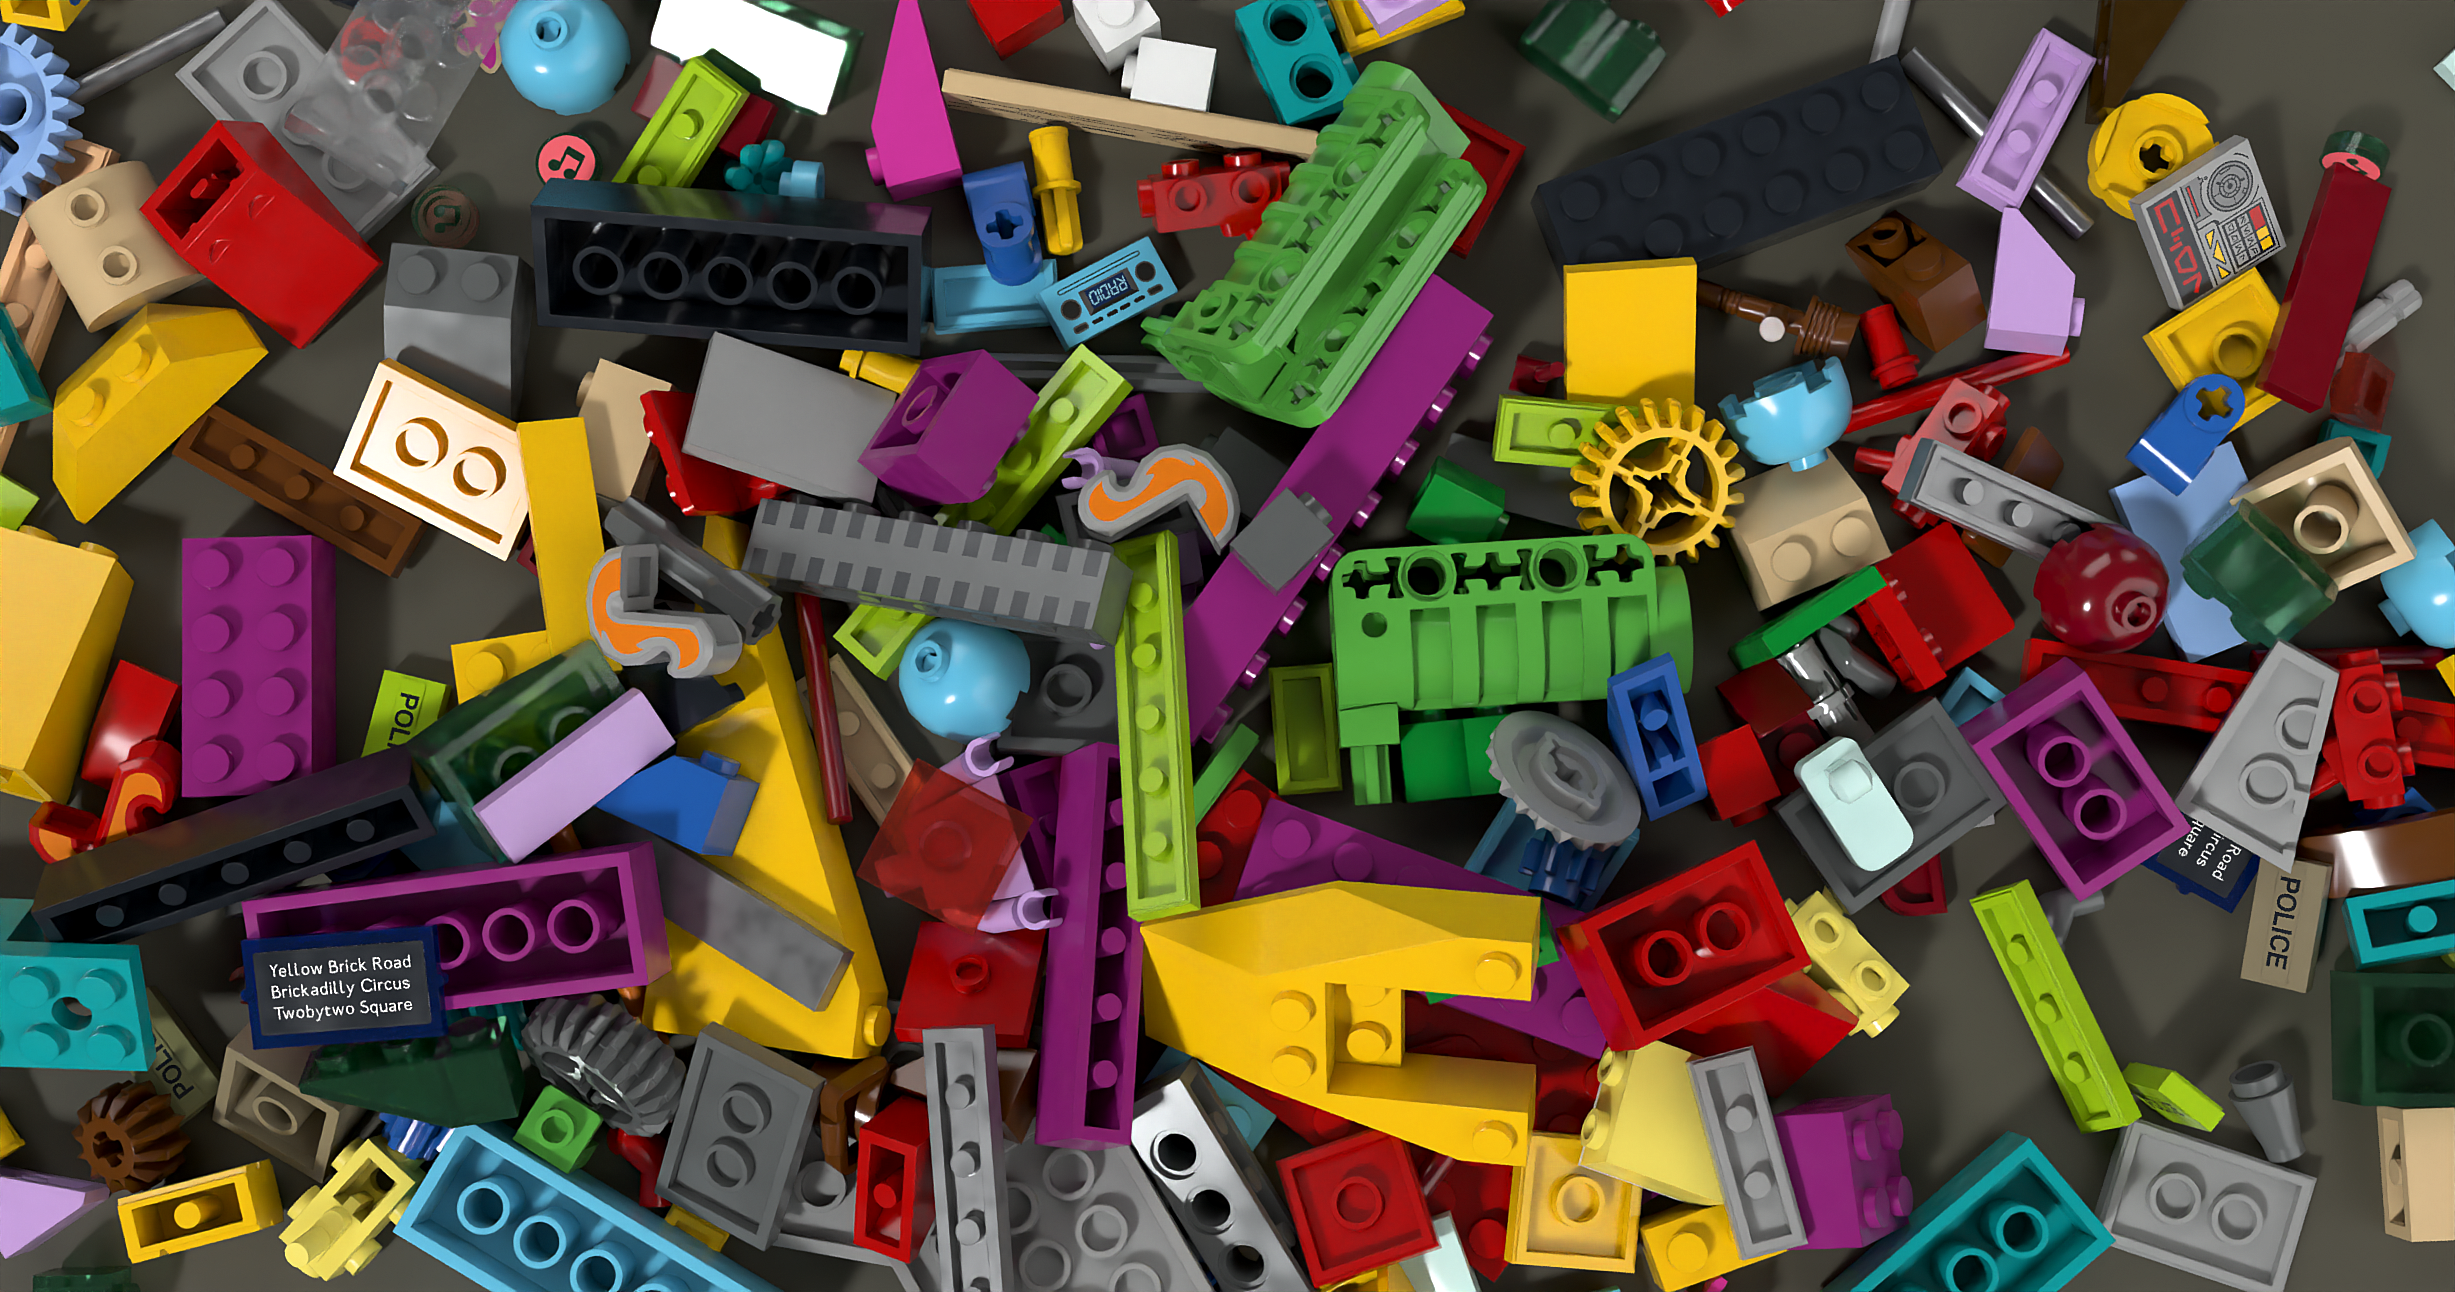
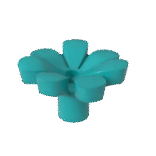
(758, 168)

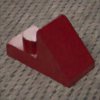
(1778, 716)

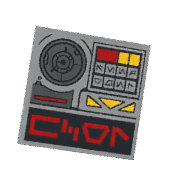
(2207, 223)

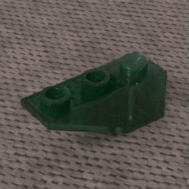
(437, 1080)

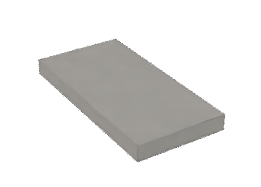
(258, 75)

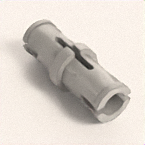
(1831, 698)

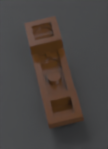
(2384, 853)

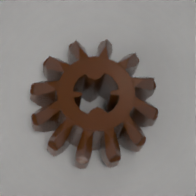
(131, 1136)

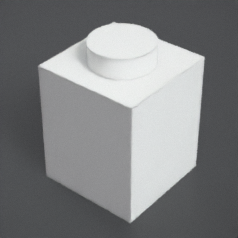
(1116, 28)
(1171, 74)

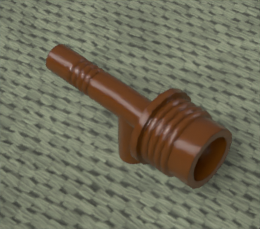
(1820, 331)

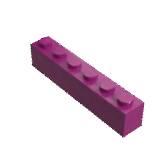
(1091, 966)

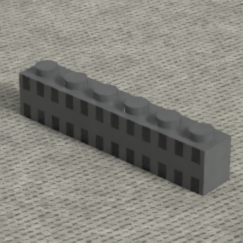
(940, 569)

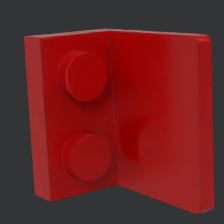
(692, 482)
(1932, 609)

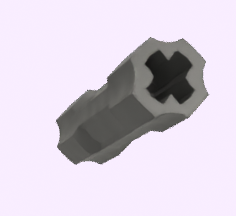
(694, 570)

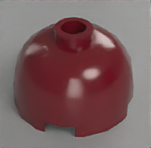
(2103, 590)

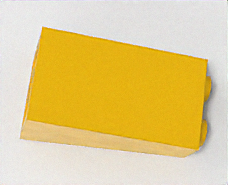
(55, 649)

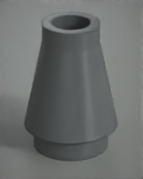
(2269, 1108)

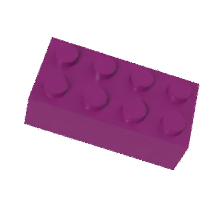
(257, 663)

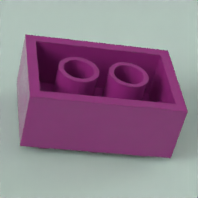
(2074, 778)

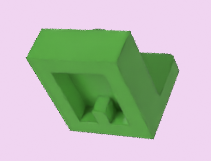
(560, 1129)

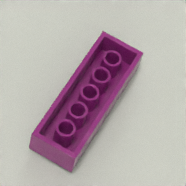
(1307, 850)
(505, 927)

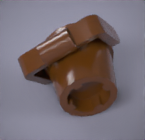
(849, 1099)

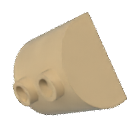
(106, 246)
(2332, 511)

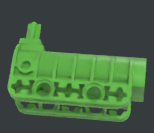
(1331, 257)

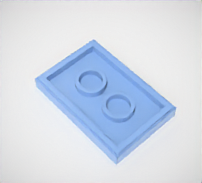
(2172, 523)

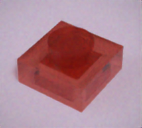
(2361, 391)

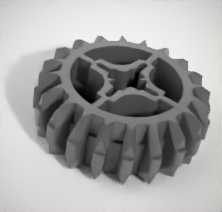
(606, 1061)

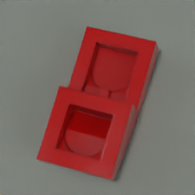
(132, 711)

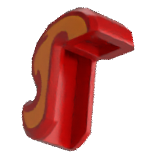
(138, 798)

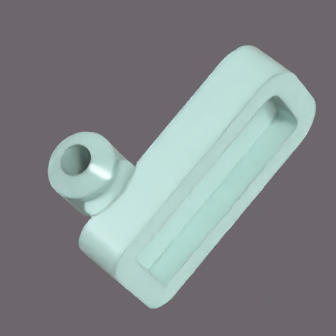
(1854, 804)

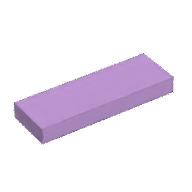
(2026, 121)
(574, 775)

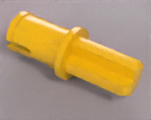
(1056, 190)

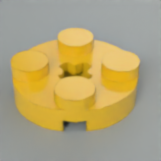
(2134, 127)

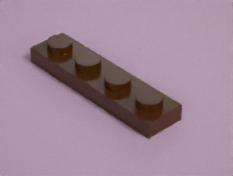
(301, 490)

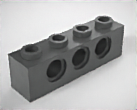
(1188, 1105)

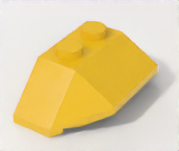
(143, 396)

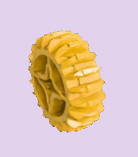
(1668, 460)

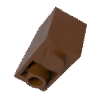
(1921, 277)

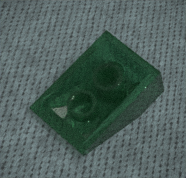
(509, 728)

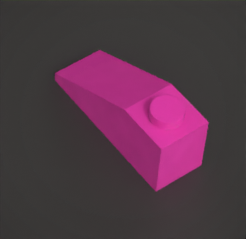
(911, 119)

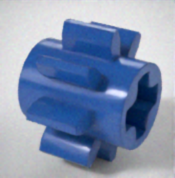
(1560, 869)

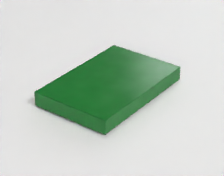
(1806, 617)

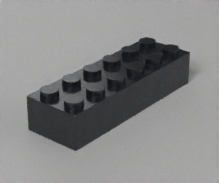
(1746, 176)
(732, 265)

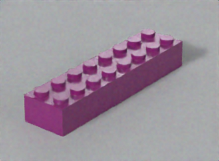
(1341, 468)

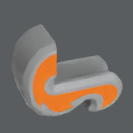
(1158, 485)
(636, 634)

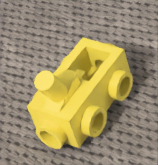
(1846, 963)
(339, 1224)

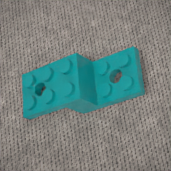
(37, 1024)

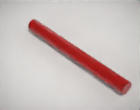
(1929, 393)

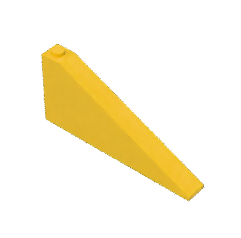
(783, 855)

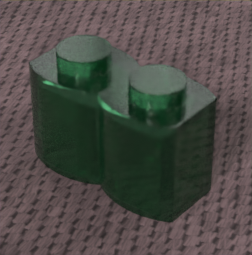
(1593, 53)
(2257, 575)

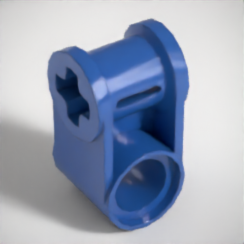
(1005, 222)
(2181, 441)

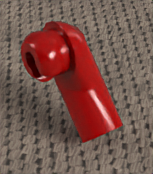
(646, 1156)

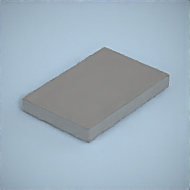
(785, 420)
(2203, 1207)

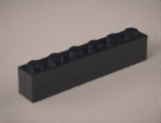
(238, 850)

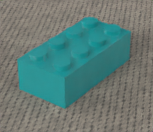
(1989, 1229)

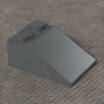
(461, 320)

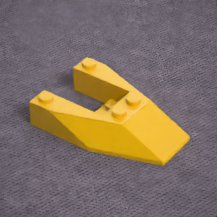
(1312, 1004)

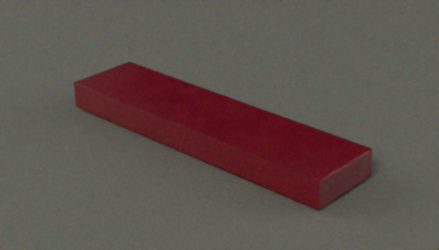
(2323, 288)

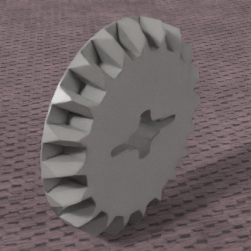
(1564, 780)

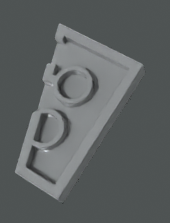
(2264, 756)

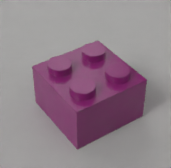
(950, 429)
(1846, 1169)

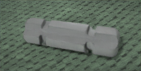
(2379, 317)

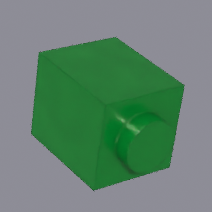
(1456, 507)

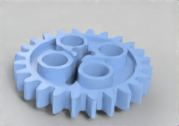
(34, 80)

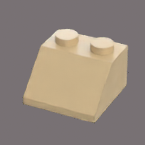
(1802, 530)

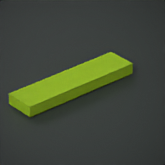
(2055, 1007)

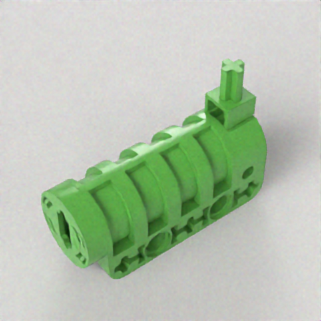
(1495, 644)

